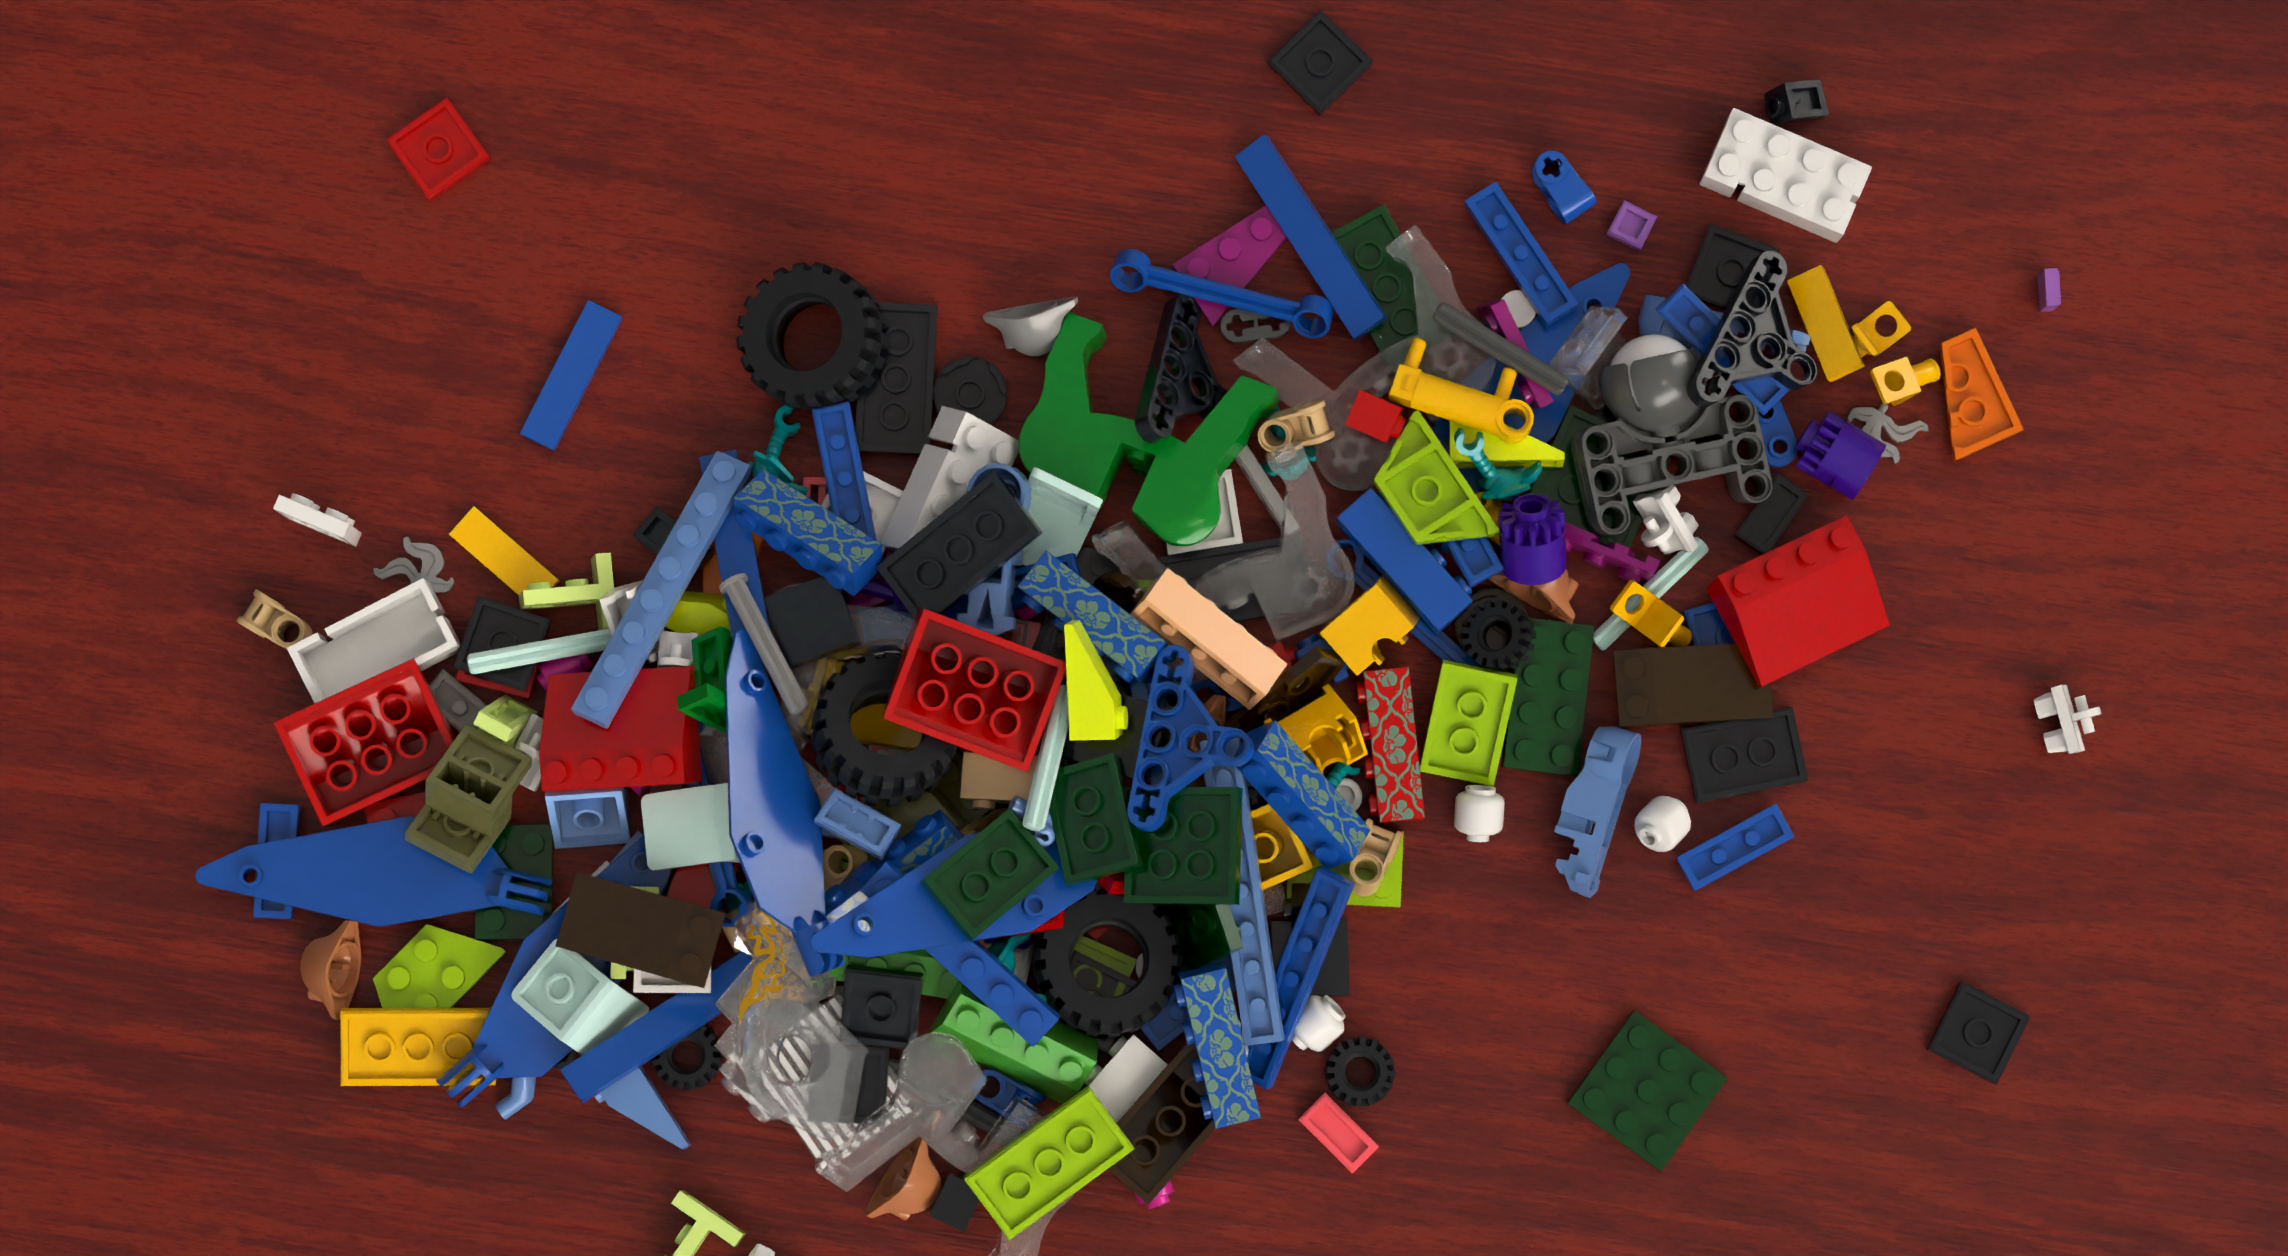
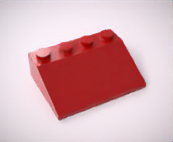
(1800, 601)
(974, 689)
(367, 741)
(642, 746)

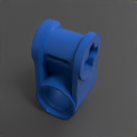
(1567, 192)
(1007, 1092)

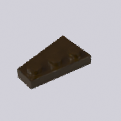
(1292, 690)

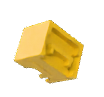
(1372, 616)
(1326, 731)

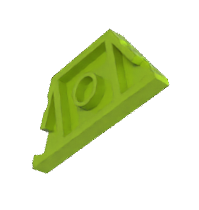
(1430, 490)
(435, 970)

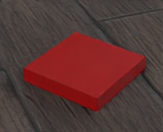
(438, 149)

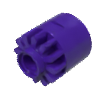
(1838, 454)
(1532, 539)

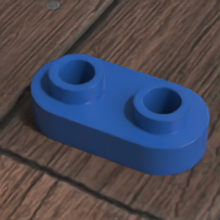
(1778, 429)

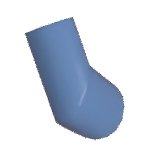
(1045, 836)
(521, 1094)

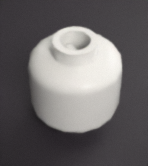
(1479, 812)
(1662, 823)
(1319, 1024)

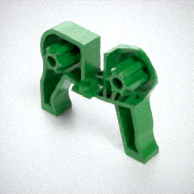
(1087, 447)

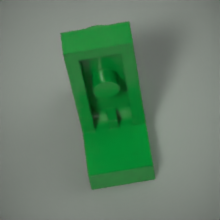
(710, 663)

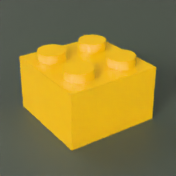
(1278, 848)

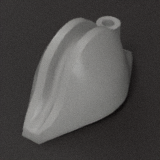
(1031, 326)

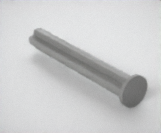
(764, 642)

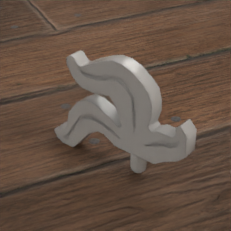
(1876, 419)
(432, 565)

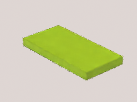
(1049, 1162)

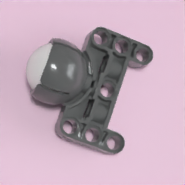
(1651, 402)

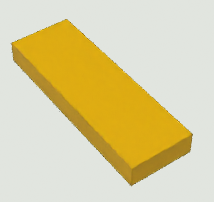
(1825, 323)
(499, 552)

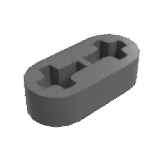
(1251, 334)

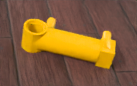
(1458, 401)

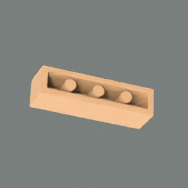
(1215, 641)

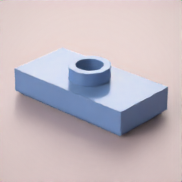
(857, 823)

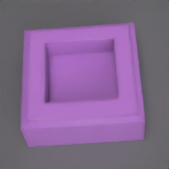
(1631, 225)
(2049, 289)

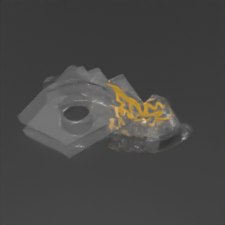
(778, 1001)

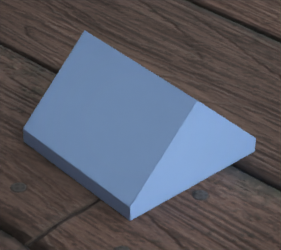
(589, 817)

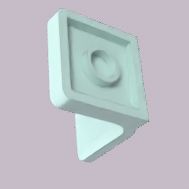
(1062, 515)
(687, 827)
(576, 999)

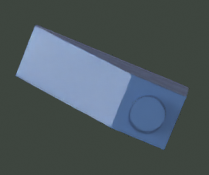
(640, 1101)

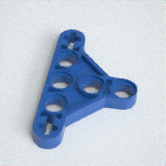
(1177, 761)

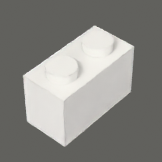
(1125, 1076)

